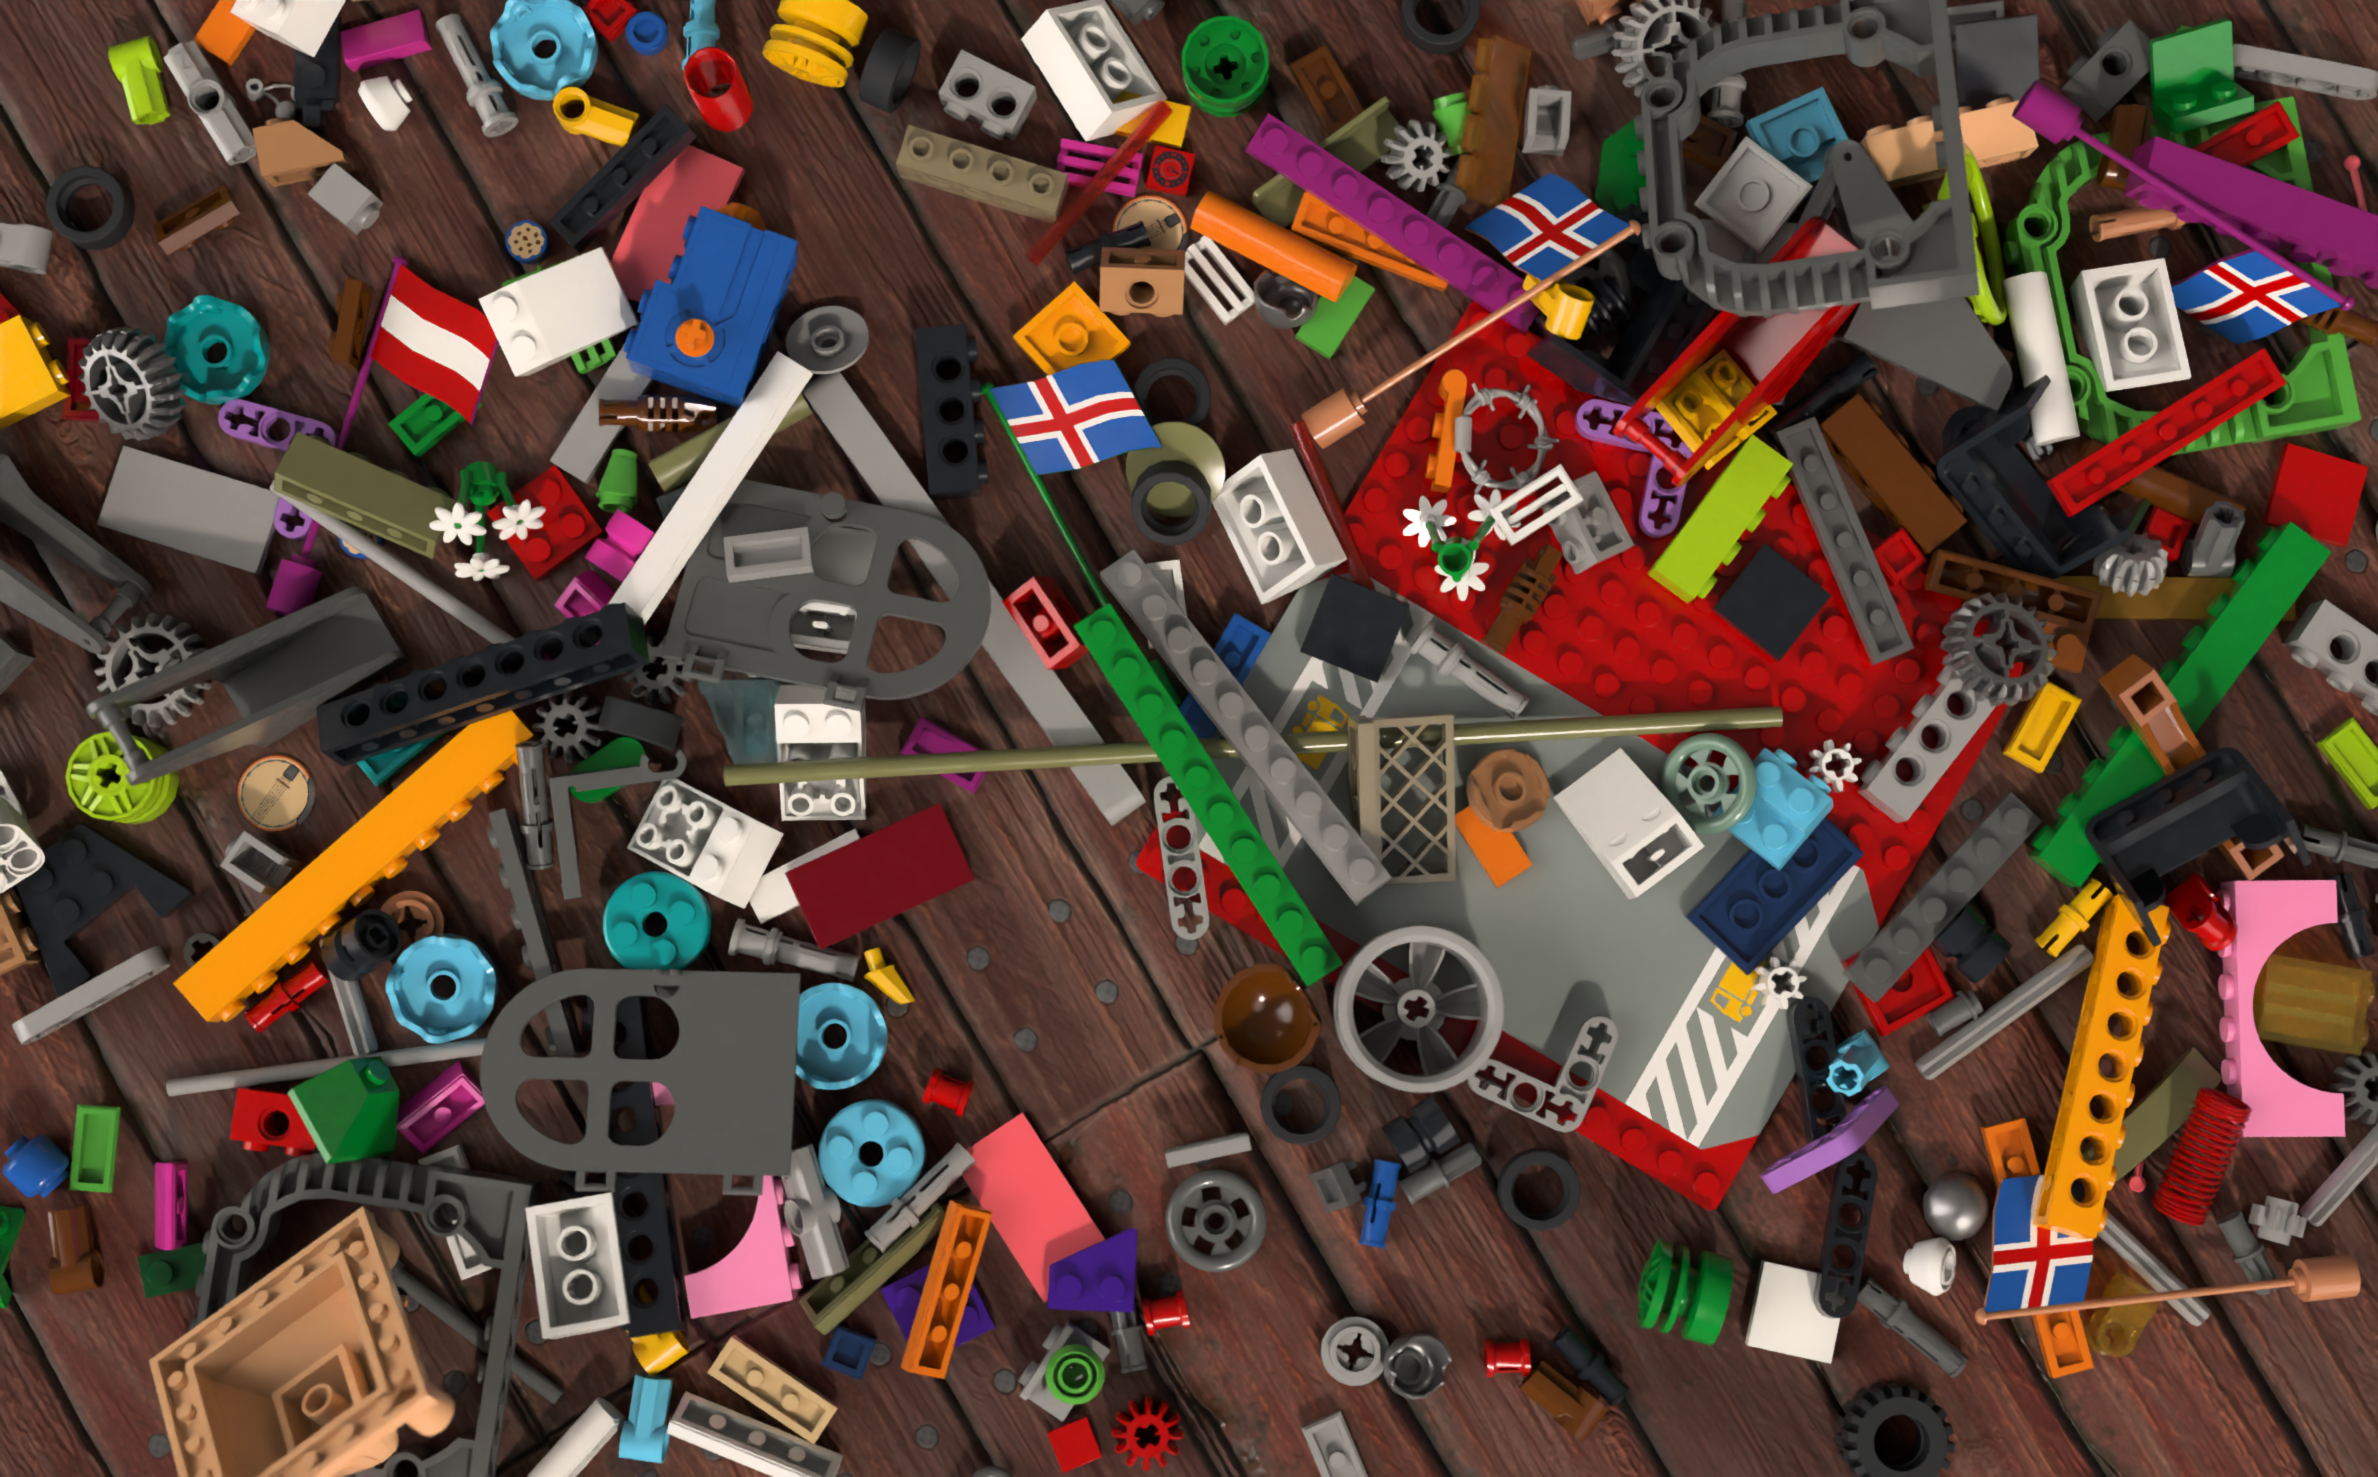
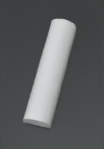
(2041, 354)
(749, 1440)
(581, 1441)

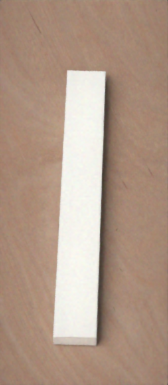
(712, 485)

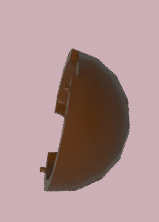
(1266, 1019)

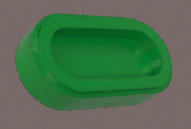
(618, 753)

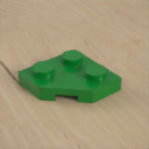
(1618, 171)

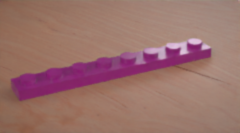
(1390, 219)

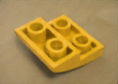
(1707, 400)

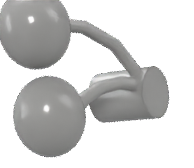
(283, 109)

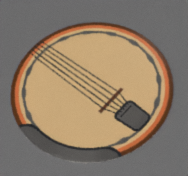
(1161, 217)
(275, 793)

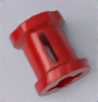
(948, 1091)
(1165, 1312)
(1506, 1357)

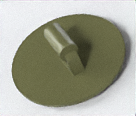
(1184, 444)

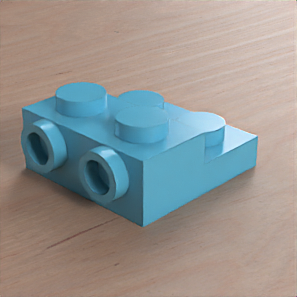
(1799, 133)
(1783, 808)

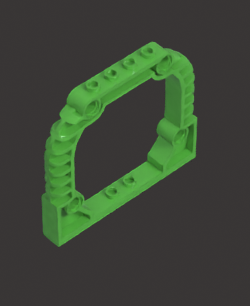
(2319, 378)

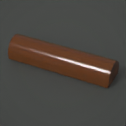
(2166, 489)
(2054, 600)

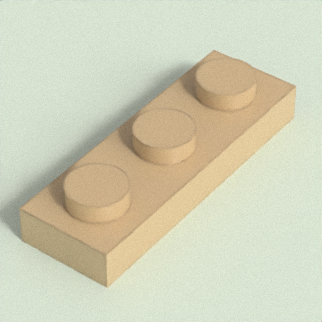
(773, 1389)

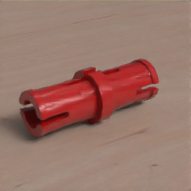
(287, 996)

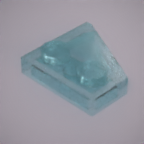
(745, 717)

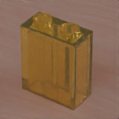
(2313, 1004)

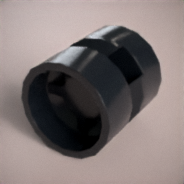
(361, 945)
(1973, 945)
(1420, 1134)

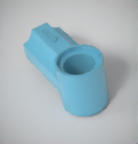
(1856, 1064)
(645, 1431)

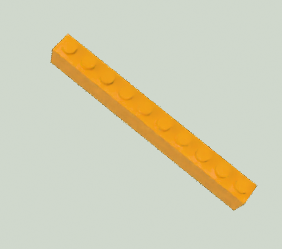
(353, 866)

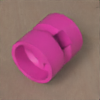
(622, 547)

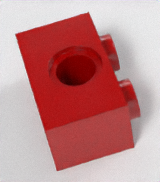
(1047, 621)
(255, 1127)

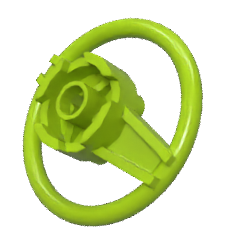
(1991, 302)

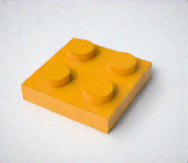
(1070, 333)

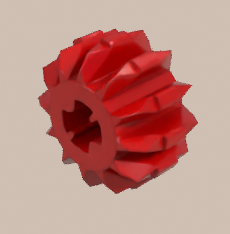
(1151, 1447)

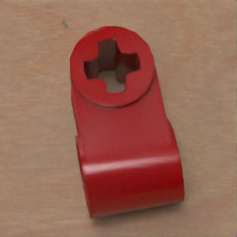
(2201, 912)

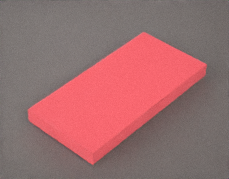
(662, 213)
(1029, 1200)

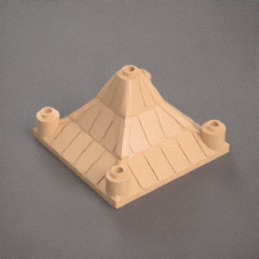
(302, 1368)

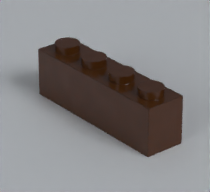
(1890, 475)

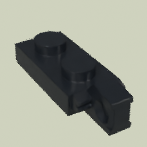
(319, 80)

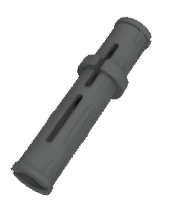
(535, 805)
(1896, 1315)

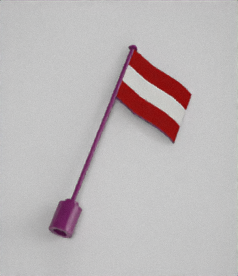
(427, 344)

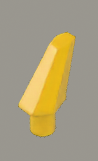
(886, 977)

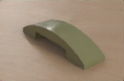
(2161, 1110)

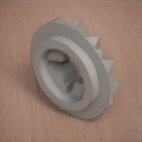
(1364, 1368)

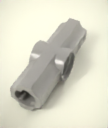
(199, 85)
(814, 1214)

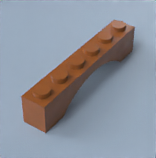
(2167, 736)

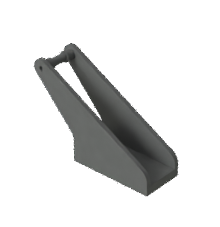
(44, 525)
(270, 674)

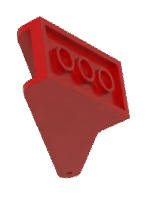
(1767, 350)

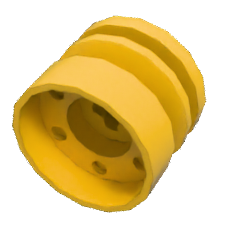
(815, 39)

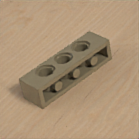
(982, 174)

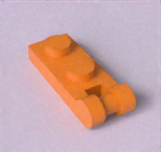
(1441, 465)

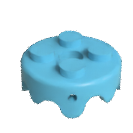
(524, 27)
(434, 1016)
(865, 1042)
(902, 1148)

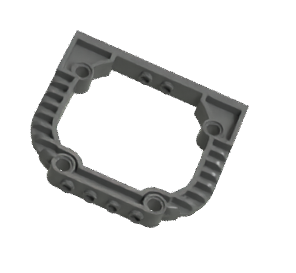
(1932, 254)
(488, 1219)

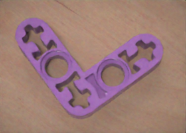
(247, 433)
(1648, 505)
(1834, 1146)

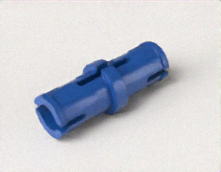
(1379, 1203)

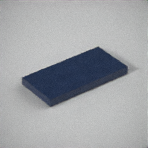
(1759, 905)

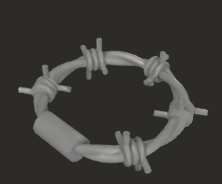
(1463, 437)

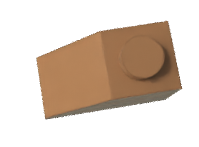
(294, 153)

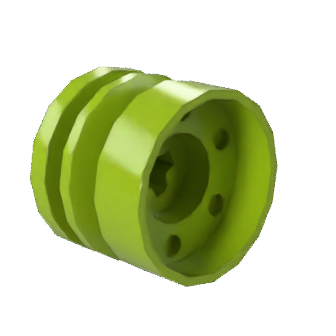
(102, 797)

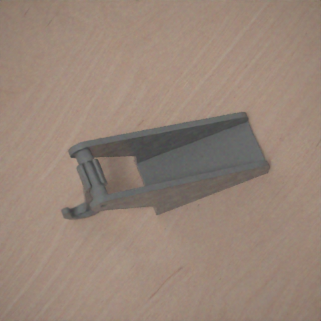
(1928, 339)

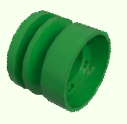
(1231, 43)
(1675, 1289)

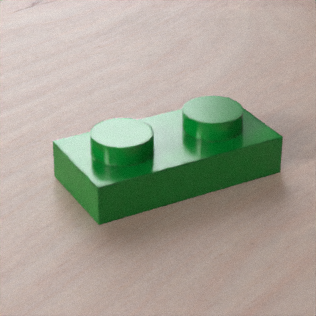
(426, 423)

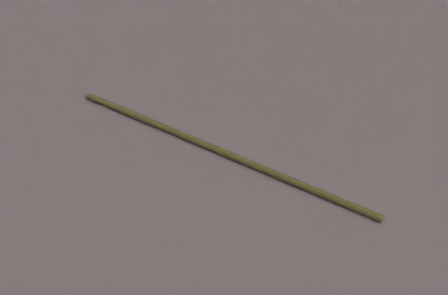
(1220, 748)

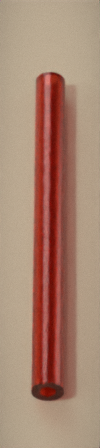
(1098, 183)
(1330, 503)

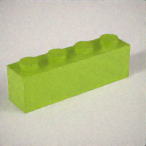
(1720, 520)

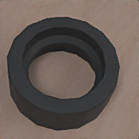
(1439, 43)
(889, 70)
(64, 190)
(1180, 368)
(1165, 532)
(640, 722)
(1307, 1135)
(1571, 1190)

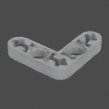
(1563, 1088)

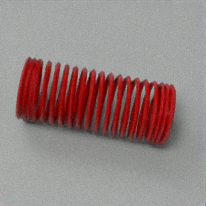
(708, 69)
(2222, 1108)

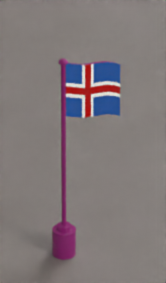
(2236, 295)

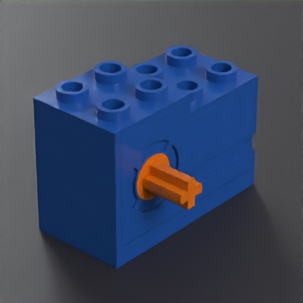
(719, 309)

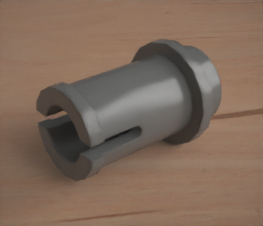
(1954, 1012)

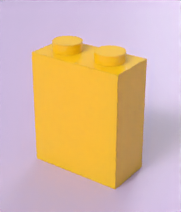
(27, 371)

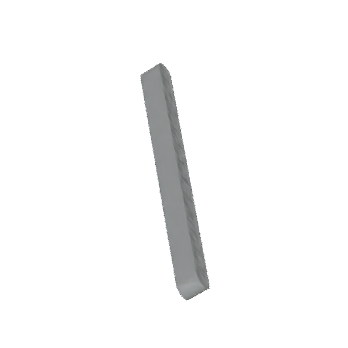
(1004, 641)

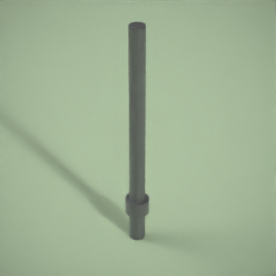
(471, 1331)

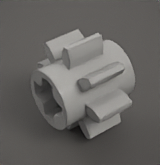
(2277, 1220)

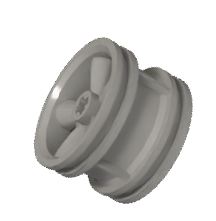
(1477, 1001)

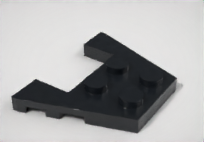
(77, 885)

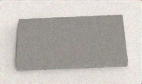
(190, 510)

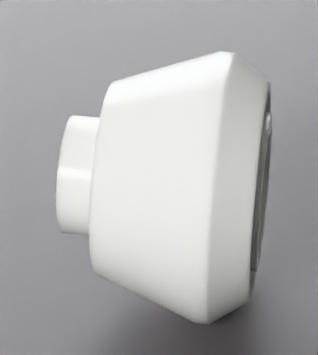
(386, 101)
(1931, 1265)

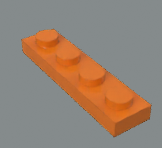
(1334, 231)

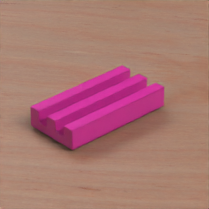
(1099, 152)

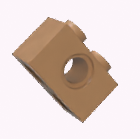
(1159, 267)

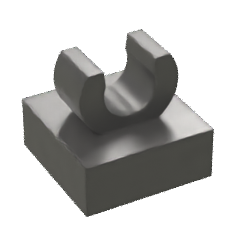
(1336, 1186)

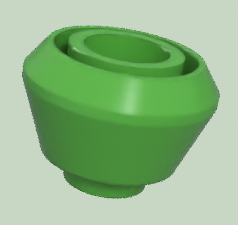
(1062, 1379)

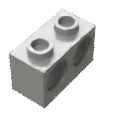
(994, 87)

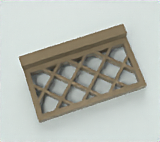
(1366, 791)

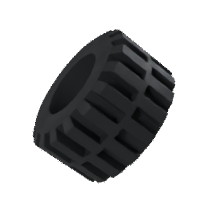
(1872, 1409)

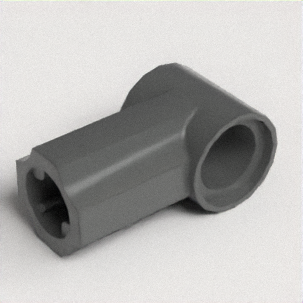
(2213, 547)

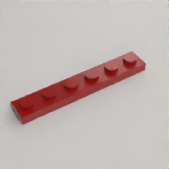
(2166, 432)

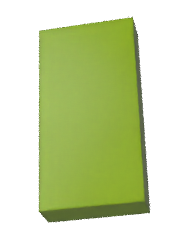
(2354, 759)

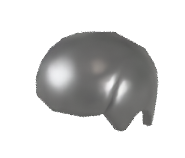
(1283, 301)
(1955, 1205)
(1416, 1365)

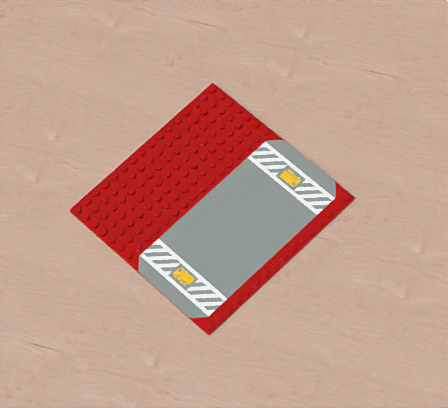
(1694, 1043)

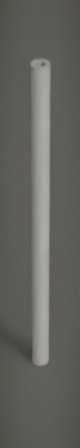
(403, 572)
(312, 1068)

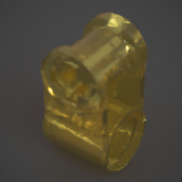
(2123, 1320)

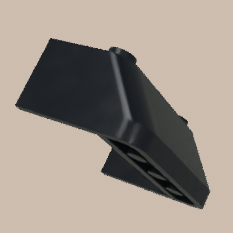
(1651, 342)
(2017, 505)
(2183, 819)

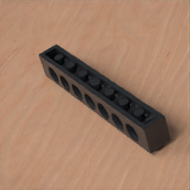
(482, 684)
(663, 1266)

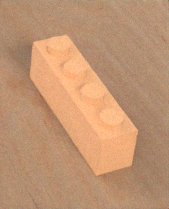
(1910, 155)

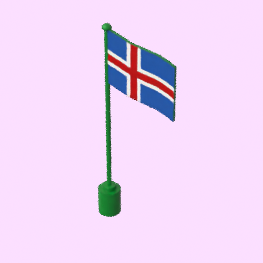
(1072, 424)

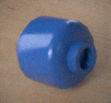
(35, 1165)

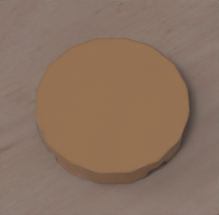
(1507, 790)

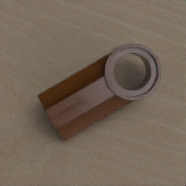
(2128, 131)
(74, 1261)
(1570, 1405)

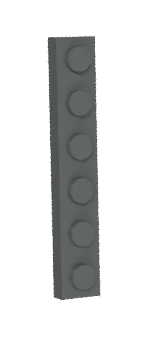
(1843, 541)
(1942, 897)
(529, 916)

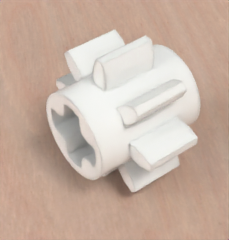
(1842, 755)
(1767, 985)

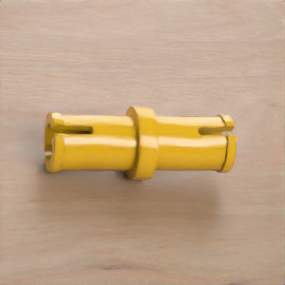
(2073, 917)

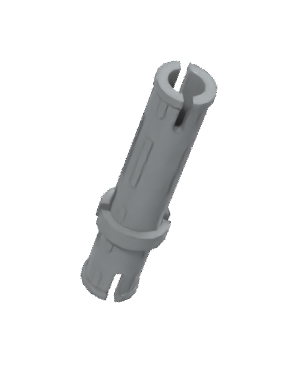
(919, 1197)

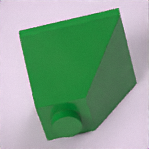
(350, 1110)

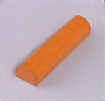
(1273, 246)
(946, 1289)

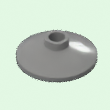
(827, 339)

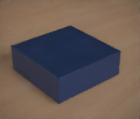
(849, 1351)

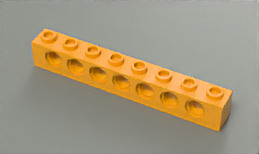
(2084, 1080)

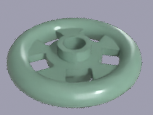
(1736, 763)

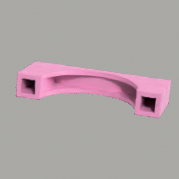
(2265, 918)
(758, 1267)

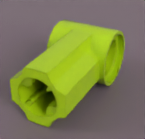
(139, 69)

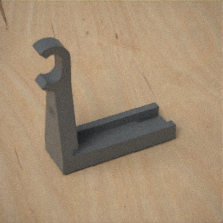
(589, 781)

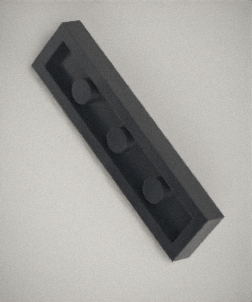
(622, 178)

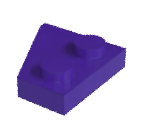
(1097, 1277)

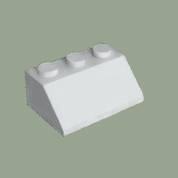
(1090, 65)
(1277, 525)
(577, 1266)

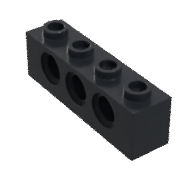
(934, 349)

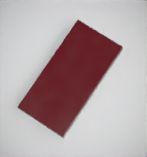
(879, 876)

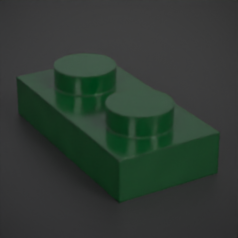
(171, 1270)

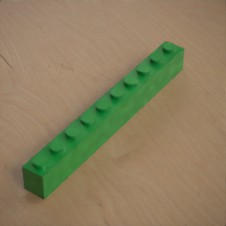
(2198, 682)
(1207, 794)

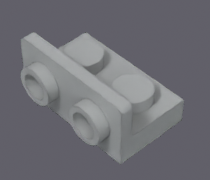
(1591, 528)
(1034, 1376)

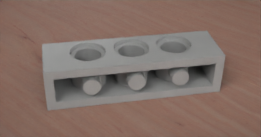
(2311, 648)
(1880, 780)

